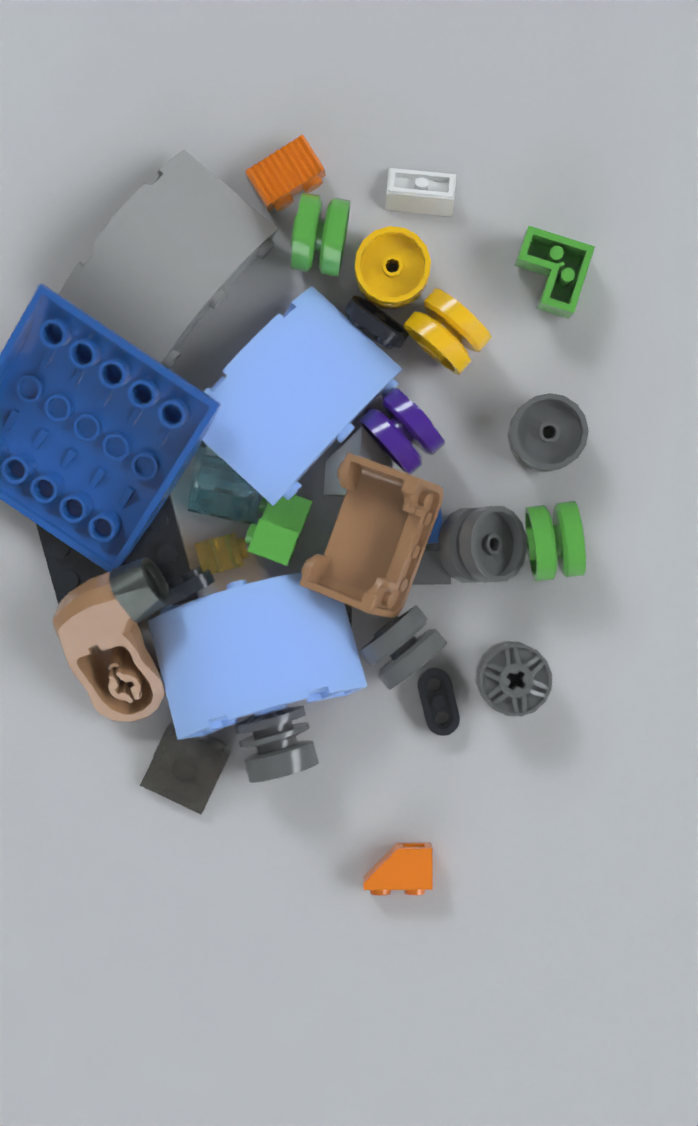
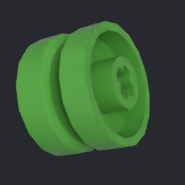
(319, 234)
(555, 541)

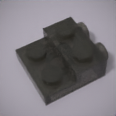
(186, 769)

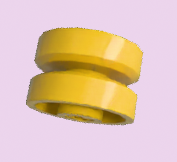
(377, 253)
(447, 331)

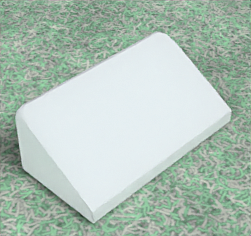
(420, 192)

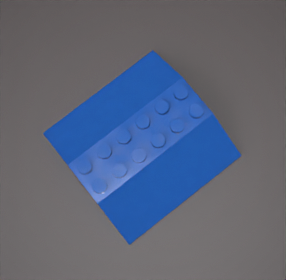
(91, 429)

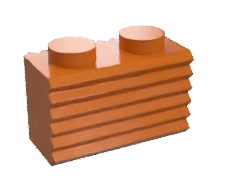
(286, 174)

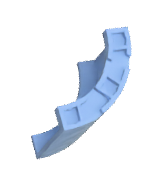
(295, 394)
(253, 653)

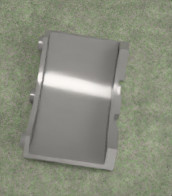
(169, 257)

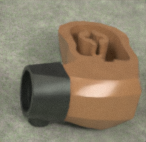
(106, 644)

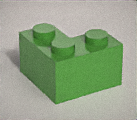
(563, 263)
(279, 529)

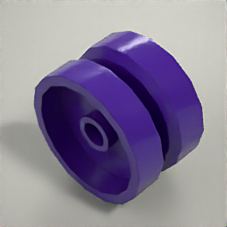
(406, 427)

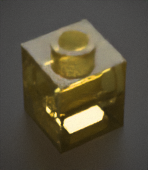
(222, 553)

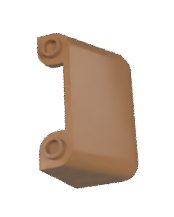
(375, 538)

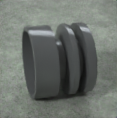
(493, 680)
(276, 745)

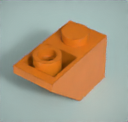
(402, 868)

